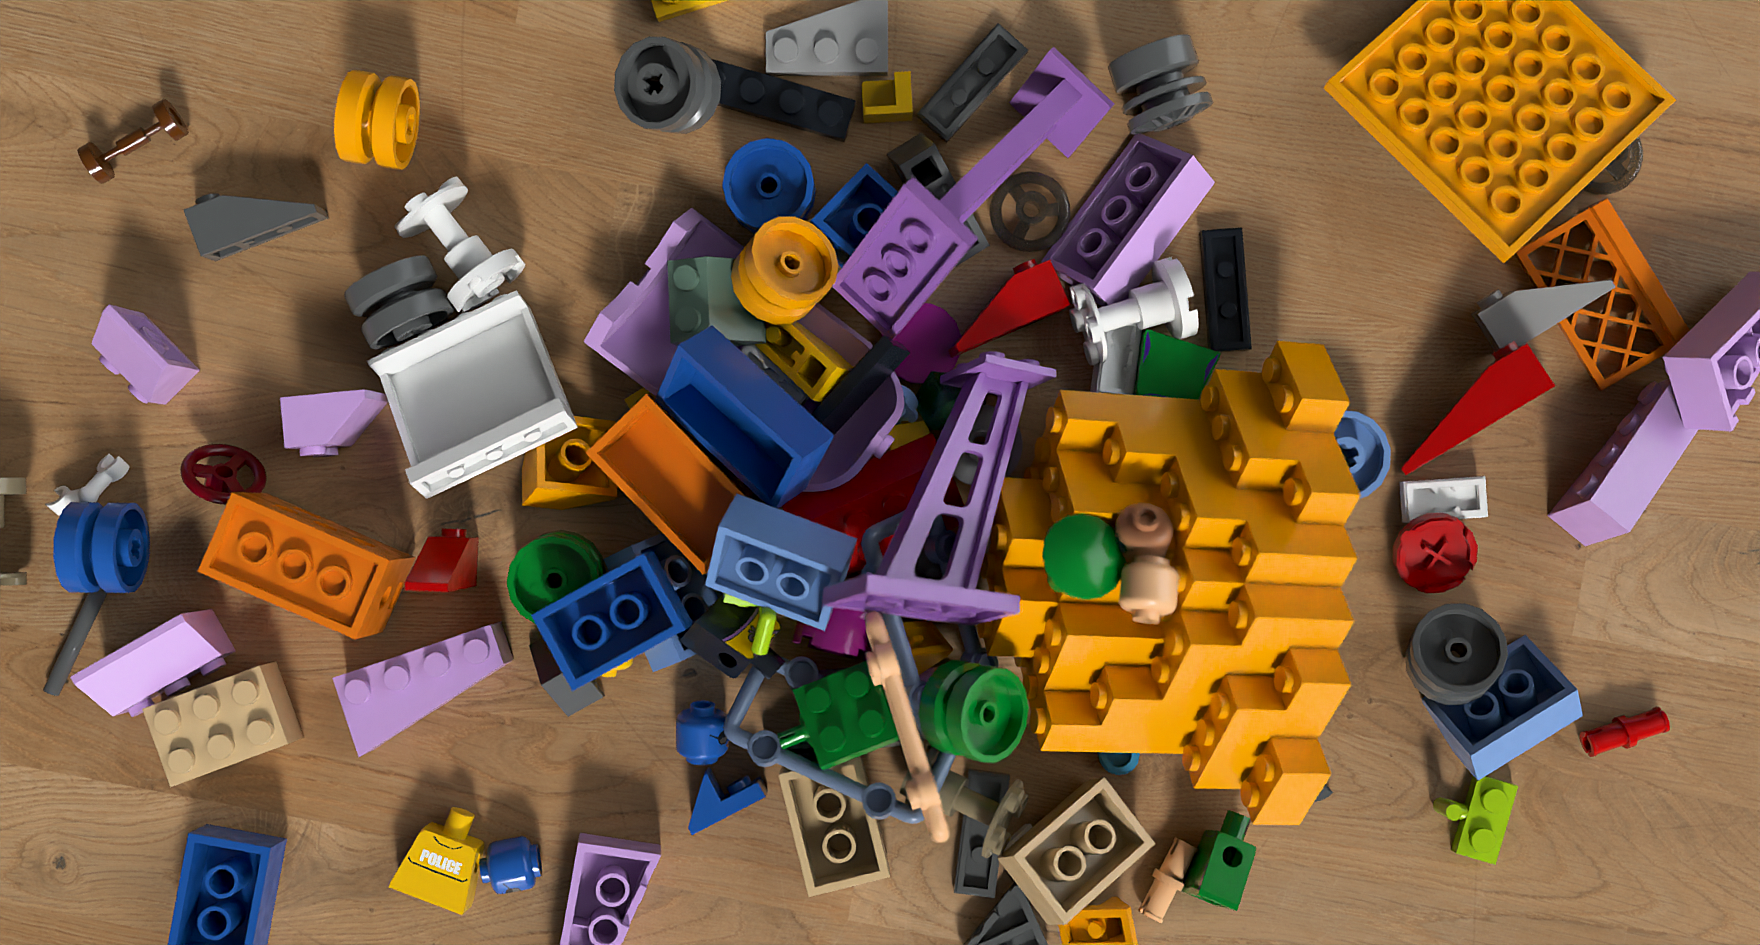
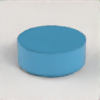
(1118, 762)

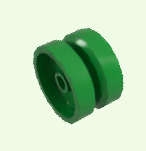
(552, 552)
(973, 710)

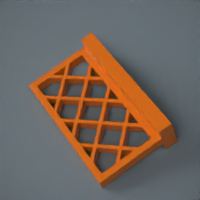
(1635, 275)

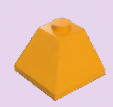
(562, 473)

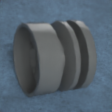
(1158, 79)

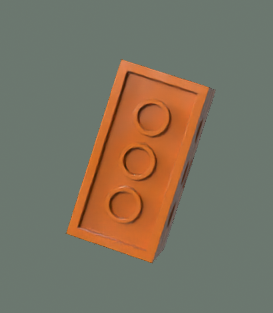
(306, 564)

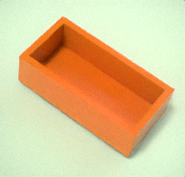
(668, 478)

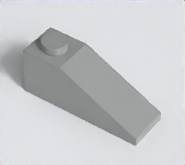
(1530, 312)

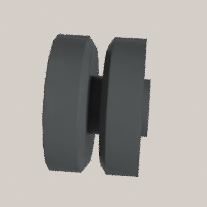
(667, 85)
(398, 302)
(1468, 633)

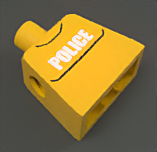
(443, 864)

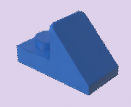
(714, 805)

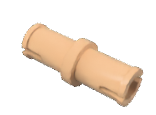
(1168, 880)

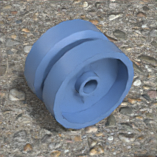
(1364, 450)

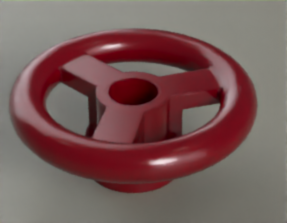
(220, 478)

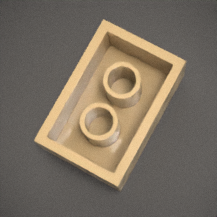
(222, 723)
(832, 832)
(1076, 851)

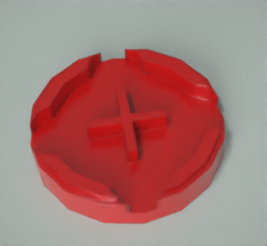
(1434, 552)

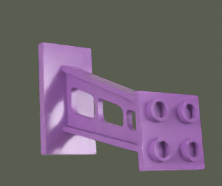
(925, 238)
(953, 598)

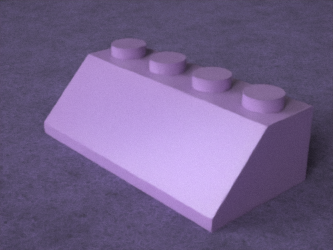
(1129, 219)

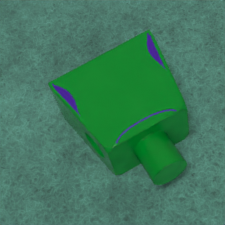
(1172, 367)
(1219, 880)

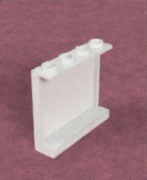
(473, 394)

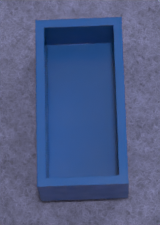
(743, 417)

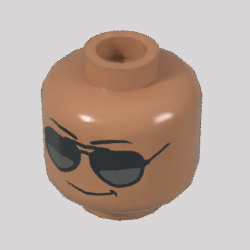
(1141, 533)

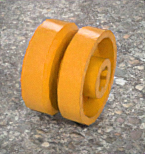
(377, 119)
(784, 270)

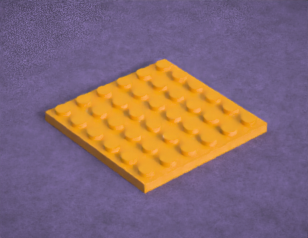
(1499, 107)

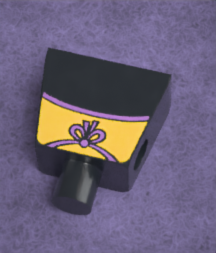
(725, 639)

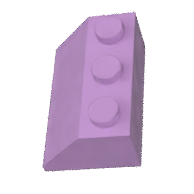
(156, 663)

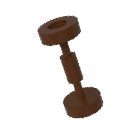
(98, 163)

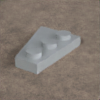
(832, 43)

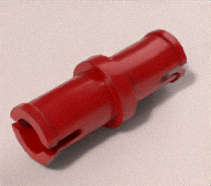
(1624, 731)

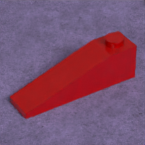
(1498, 391)

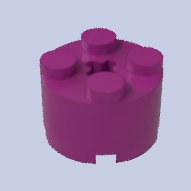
(843, 635)

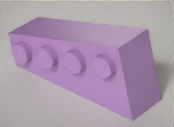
(1718, 360)
(1626, 470)

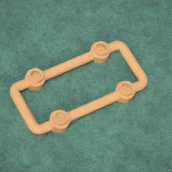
(885, 671)

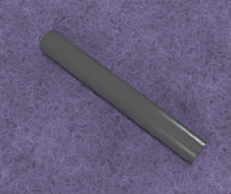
(74, 642)

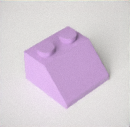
(142, 355)
(328, 420)

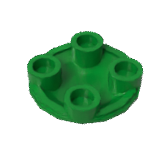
(1082, 557)

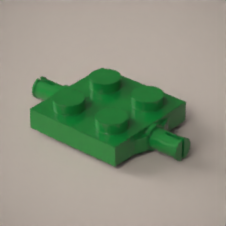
(842, 717)

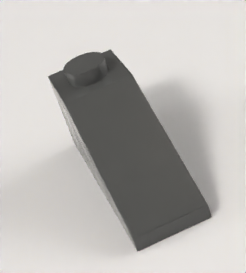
(923, 161)
(234, 223)

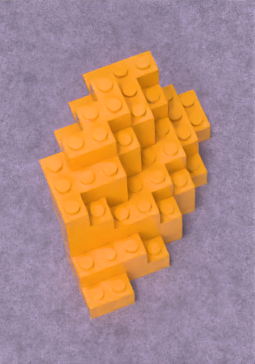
(1260, 554)

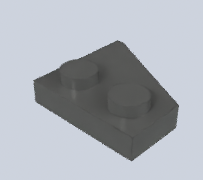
(1009, 923)

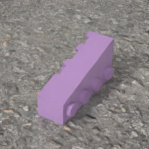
(405, 688)
(606, 888)

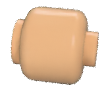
(1148, 588)

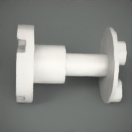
(468, 256)
(1147, 306)

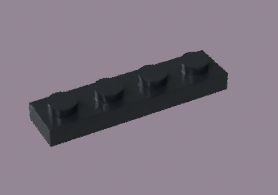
(784, 102)

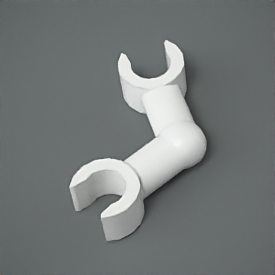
(108, 470)

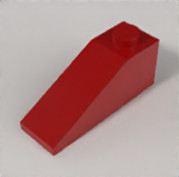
(1020, 301)
(445, 563)

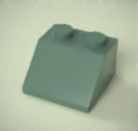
(704, 296)

